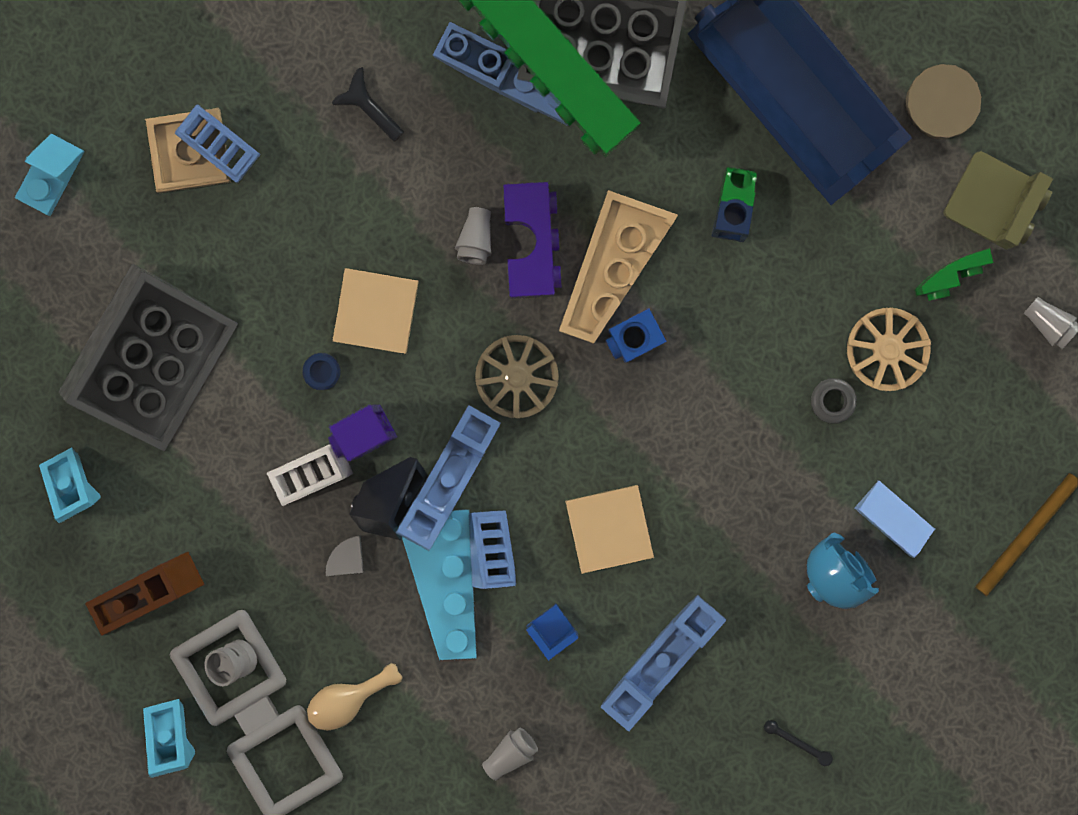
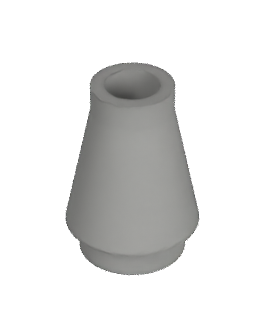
(475, 238)
(1052, 322)
(511, 753)

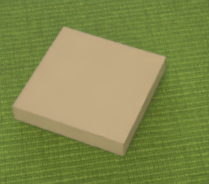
(175, 162)
(375, 311)
(609, 529)

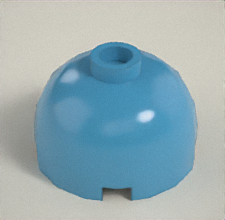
(839, 575)

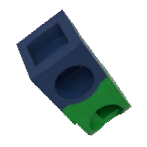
(735, 205)

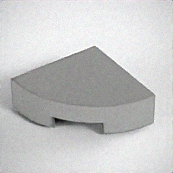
(346, 558)

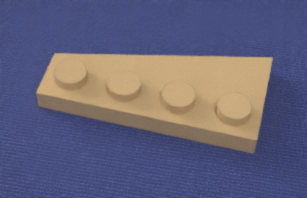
(615, 257)

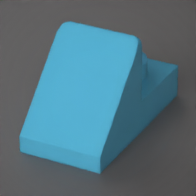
(50, 172)
(67, 485)
(166, 738)

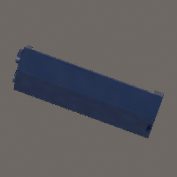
(800, 90)

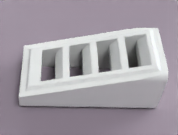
(340, 467)

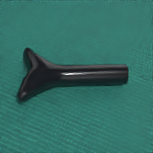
(358, 96)

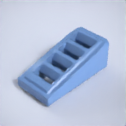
(191, 123)
(478, 550)

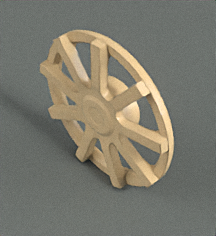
(889, 349)

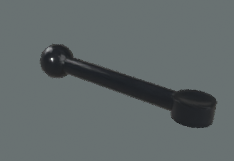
(824, 757)

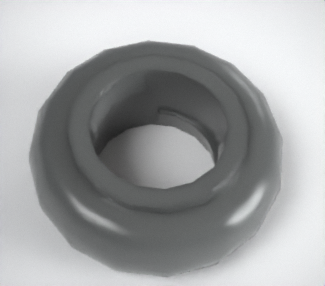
(849, 396)

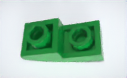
(945, 278)

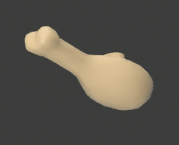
(340, 703)

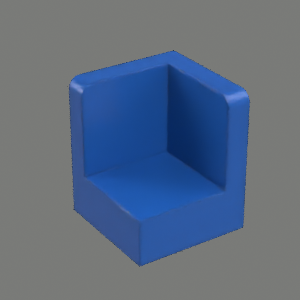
(552, 631)

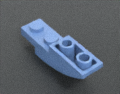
(490, 67)

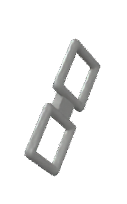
(256, 714)

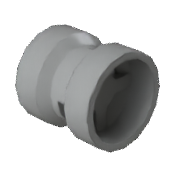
(230, 662)

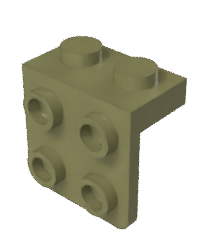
(997, 200)

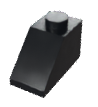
(387, 498)

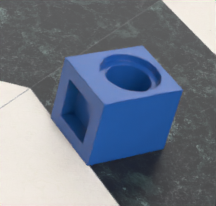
(652, 336)

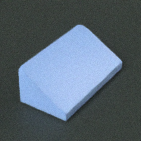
(895, 519)

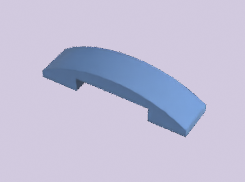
(448, 478)
(662, 661)

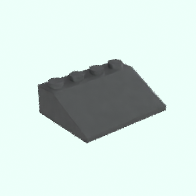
(623, 41)
(147, 358)

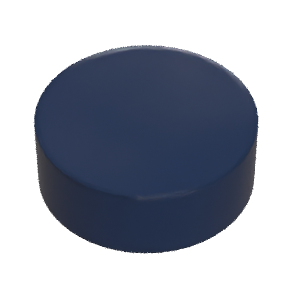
(321, 371)

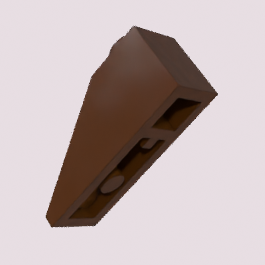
(144, 593)

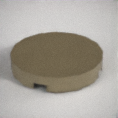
(943, 101)

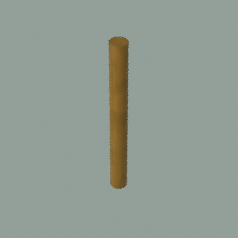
(1027, 534)

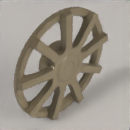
(516, 376)

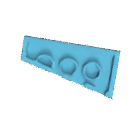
(446, 587)

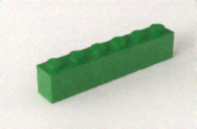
(557, 71)

